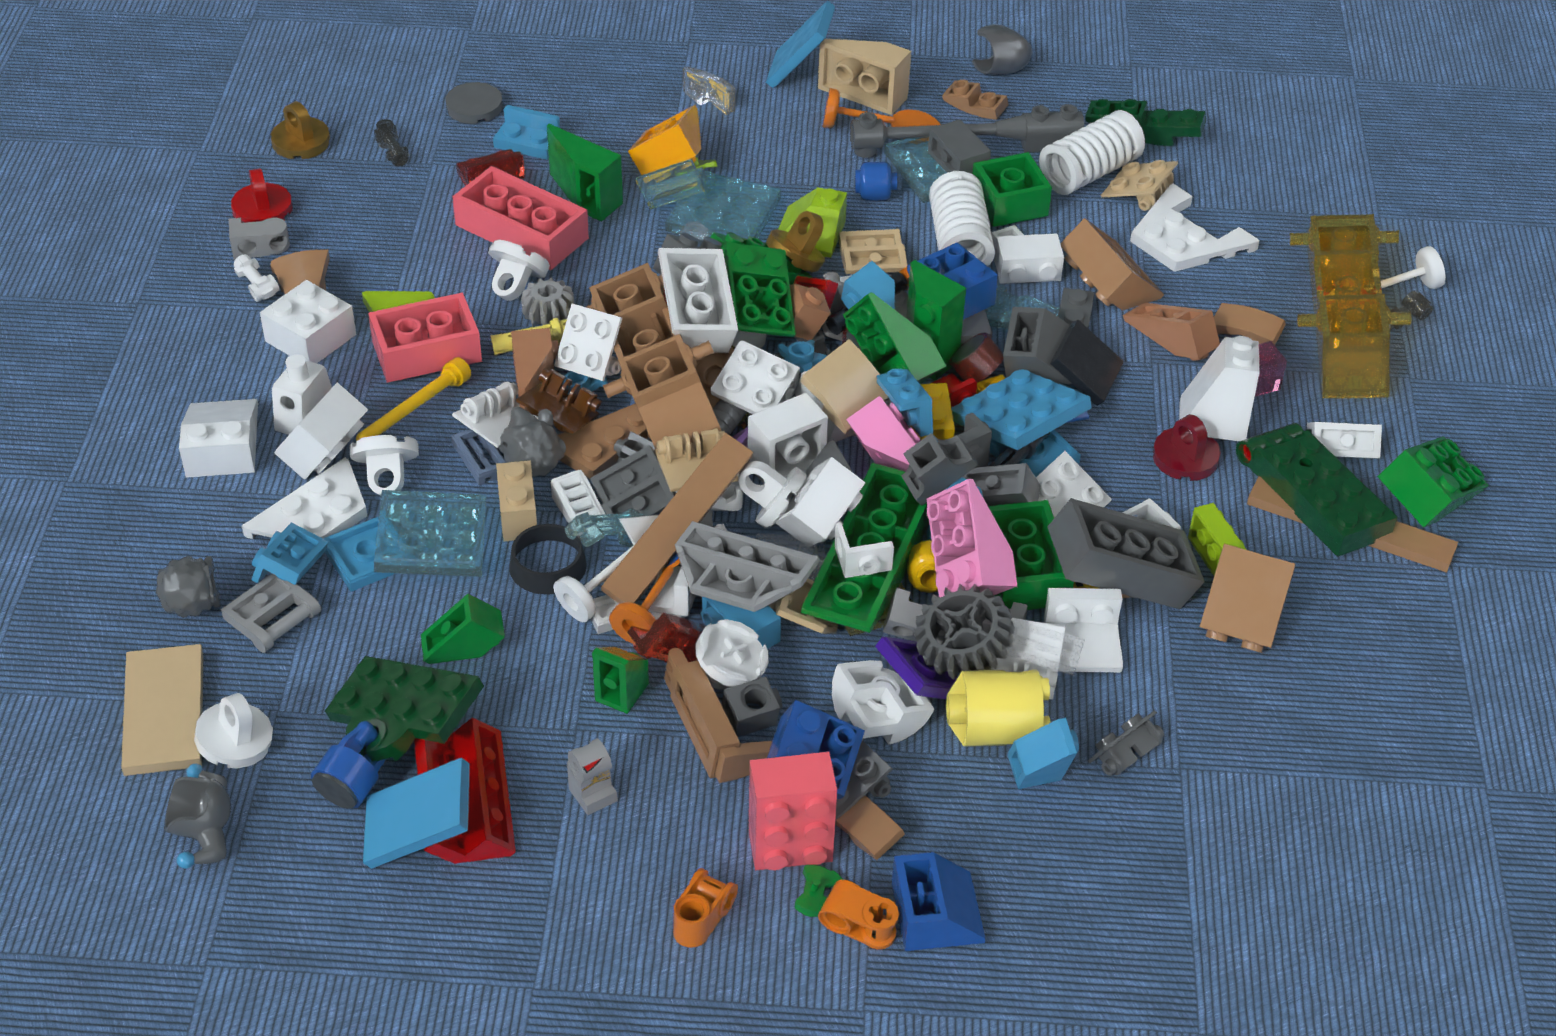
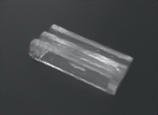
(1073, 656)

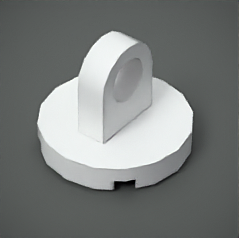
(515, 265)
(384, 454)
(774, 494)
(731, 654)
(233, 733)

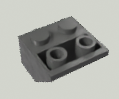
(1033, 341)

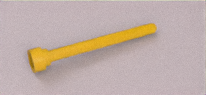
(453, 374)

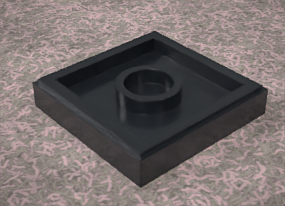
(1087, 362)

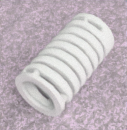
(1092, 152)
(961, 214)

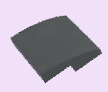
(634, 484)

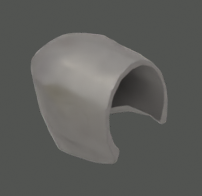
(1009, 49)

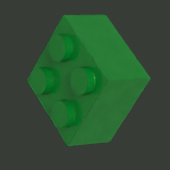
(1013, 189)

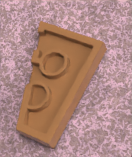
(593, 445)

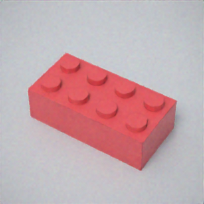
(518, 212)

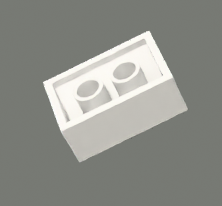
(699, 296)

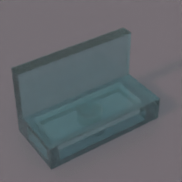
(672, 183)

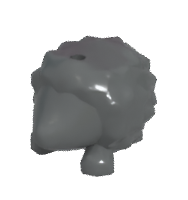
(532, 440)
(188, 586)

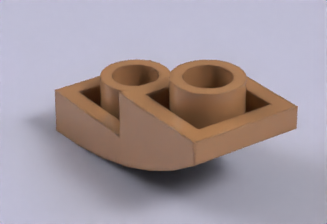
(968, 98)
(1248, 322)
(870, 828)

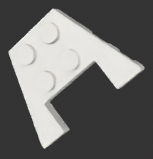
(1180, 242)

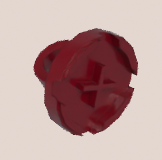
(1184, 453)

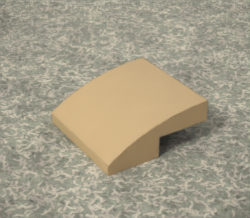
(879, 246)
(843, 383)

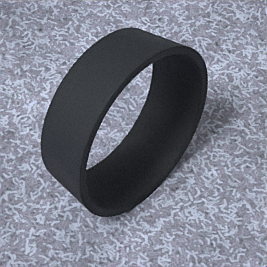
(544, 581)

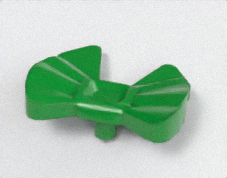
(816, 881)

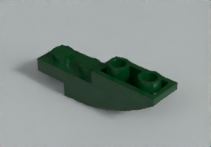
(1158, 125)

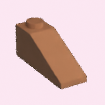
(1177, 329)
(531, 354)

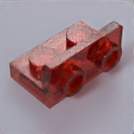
(503, 160)
(666, 634)

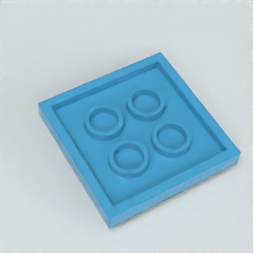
(1023, 408)

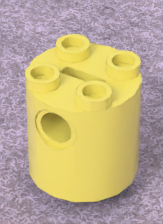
(996, 706)

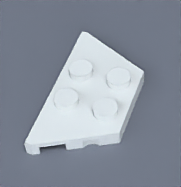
(319, 506)

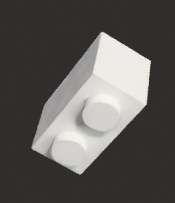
(1028, 258)

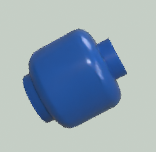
(875, 181)

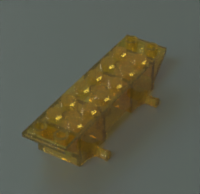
(1349, 304)

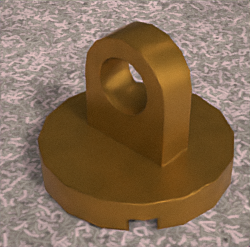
(299, 134)
(799, 243)

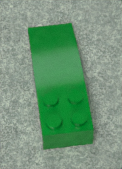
(882, 515)

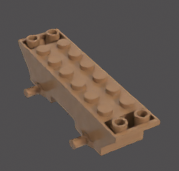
(653, 360)

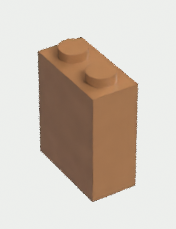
(1247, 598)

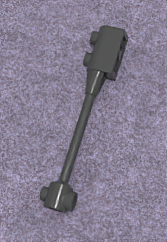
(1032, 129)

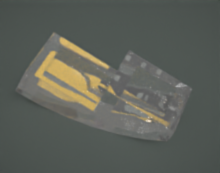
(707, 87)

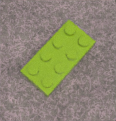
(1209, 534)

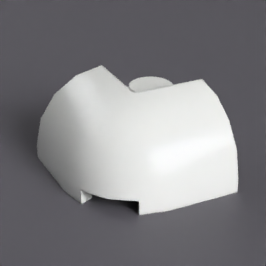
(878, 701)

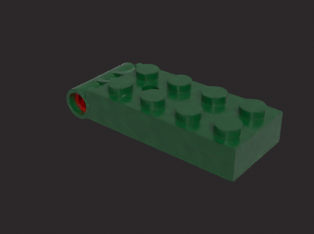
(1317, 488)

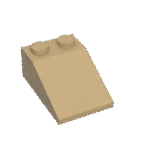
(866, 72)

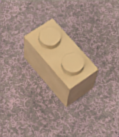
(516, 498)

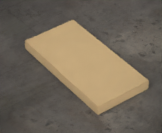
(162, 709)

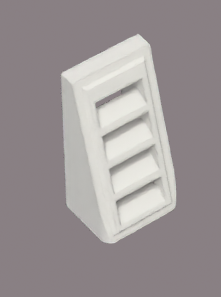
(571, 487)

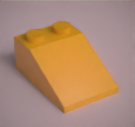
(668, 142)

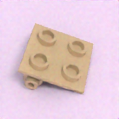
(1142, 180)
(681, 460)

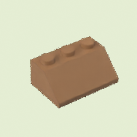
(1108, 267)

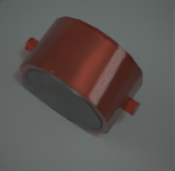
(976, 358)

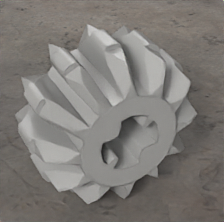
(546, 301)

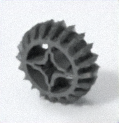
(966, 643)

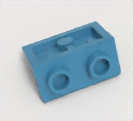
(525, 131)
(909, 399)
(288, 554)

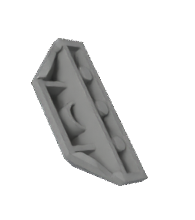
(740, 568)

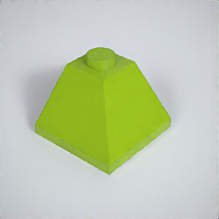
(830, 206)

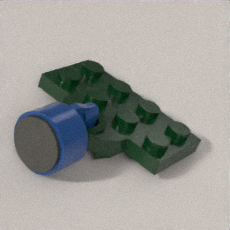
(385, 711)

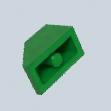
(463, 632)
(619, 677)

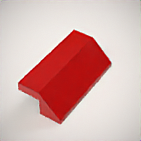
(489, 810)

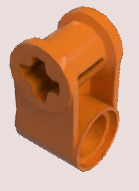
(701, 908)
(858, 913)

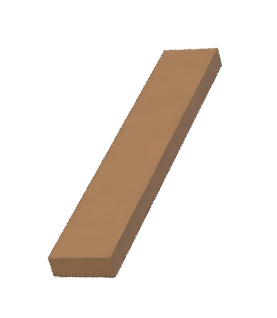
(689, 504)
(1403, 541)

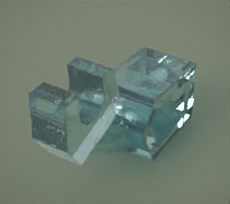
(599, 525)

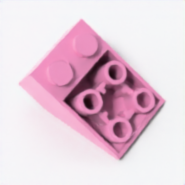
(884, 433)
(968, 542)

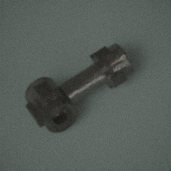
(386, 138)
(1417, 304)

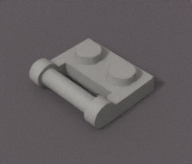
(265, 602)

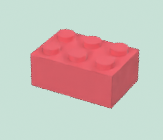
(424, 336)
(792, 810)

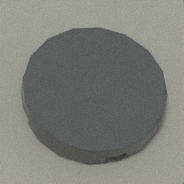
(474, 102)

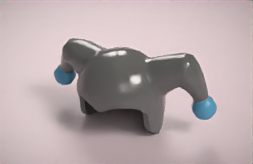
(199, 811)

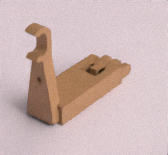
(707, 721)

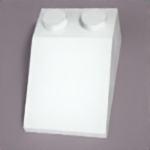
(219, 438)

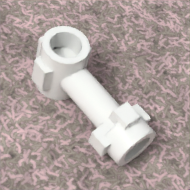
(262, 286)

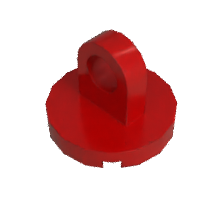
(261, 200)

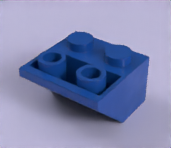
(968, 271)
(813, 731)
(935, 902)

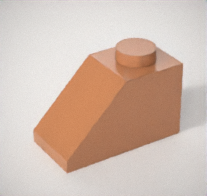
(809, 310)

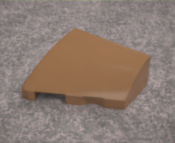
(301, 266)

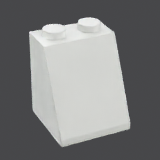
(1225, 389)

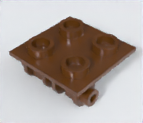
(569, 411)

